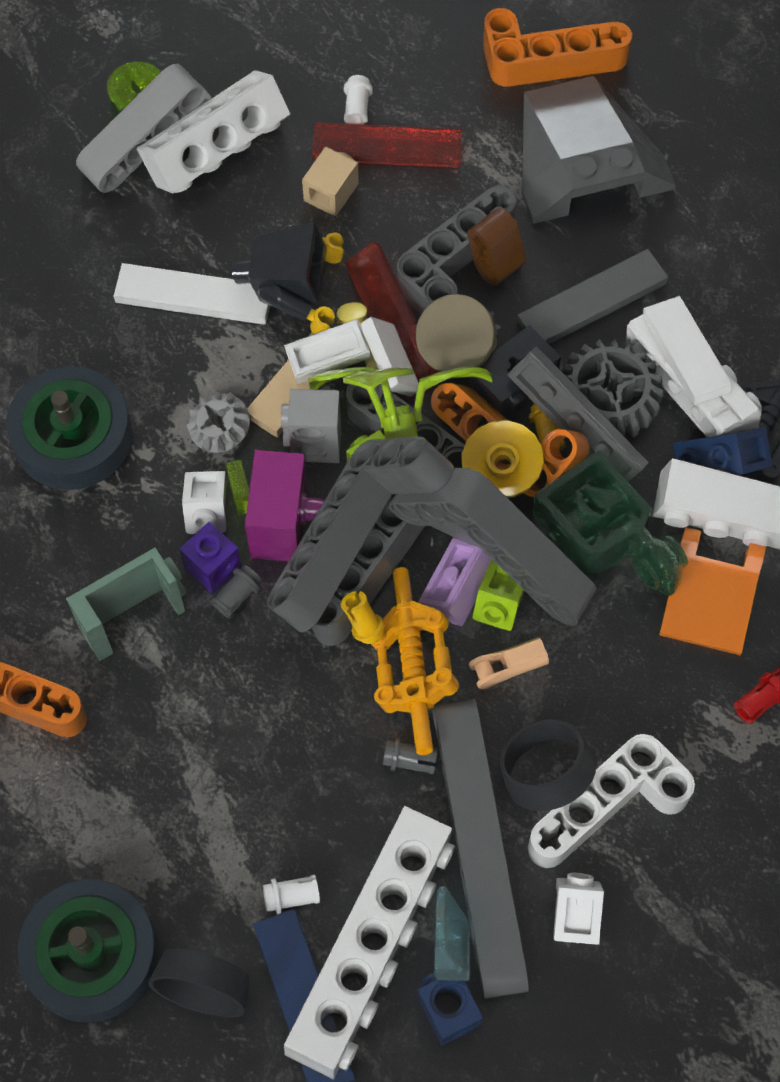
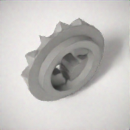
(235, 421)

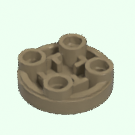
(455, 333)

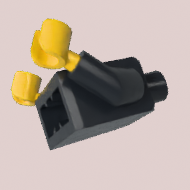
(289, 271)

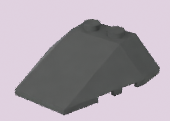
(582, 145)

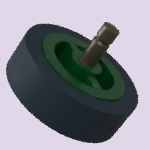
(69, 427)
(87, 950)

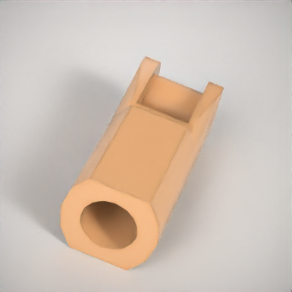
(514, 660)

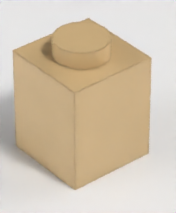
(330, 181)

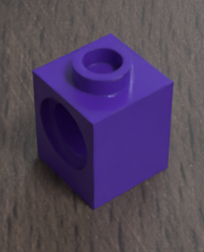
(210, 557)

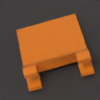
(712, 598)

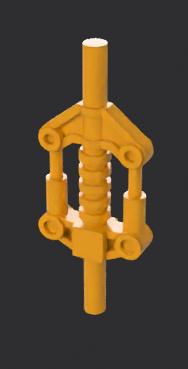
(417, 691)

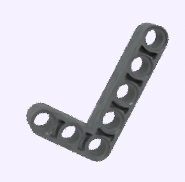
(346, 519)
(504, 536)
(372, 573)

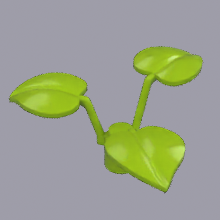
(396, 421)

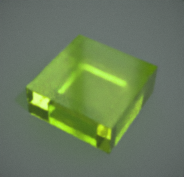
(238, 486)

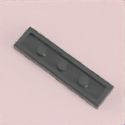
(595, 297)
(573, 411)

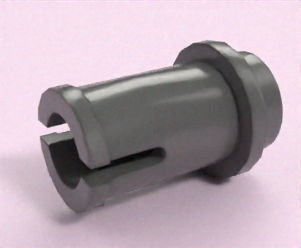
(236, 591)
(404, 756)

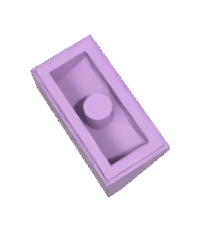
(456, 581)

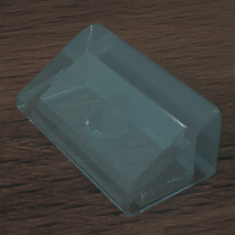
(451, 939)

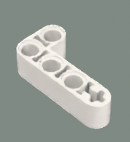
(603, 806)

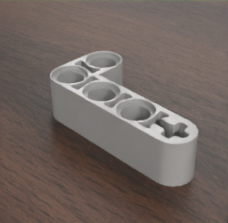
(161, 104)

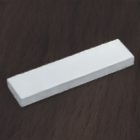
(189, 294)

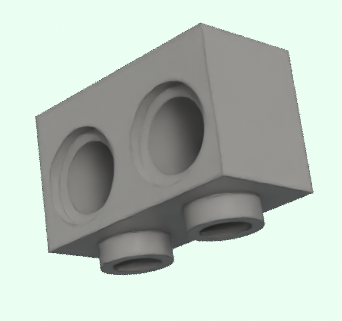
(313, 424)

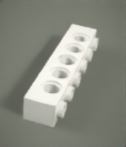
(308, 1040)

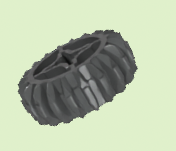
(622, 374)

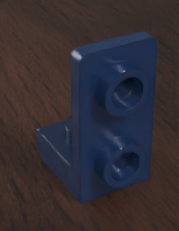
(730, 453)

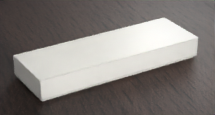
(687, 350)

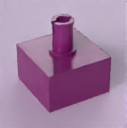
(278, 505)

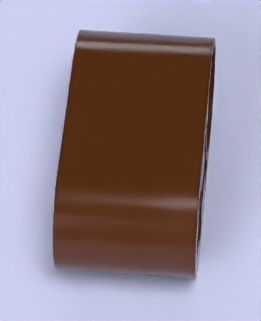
(496, 246)

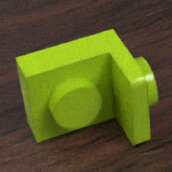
(497, 599)

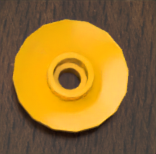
(508, 442)

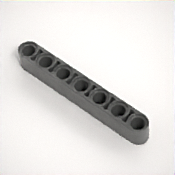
(480, 850)

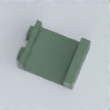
(122, 591)

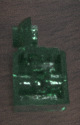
(604, 520)

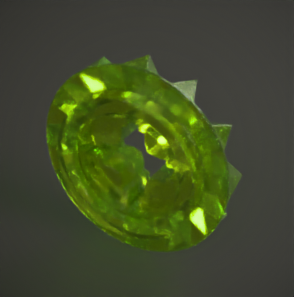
(120, 81)

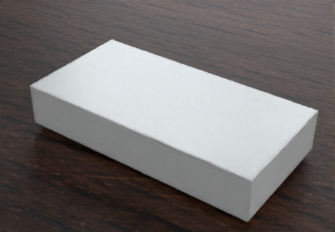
(328, 351)
(389, 353)

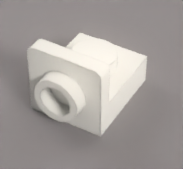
(204, 500)
(578, 909)

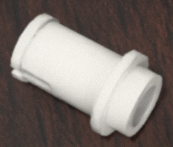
(357, 91)
(290, 893)

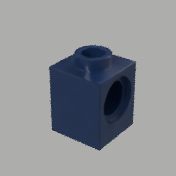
(449, 1026)

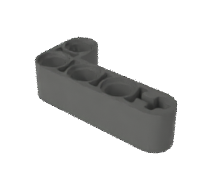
(451, 239)

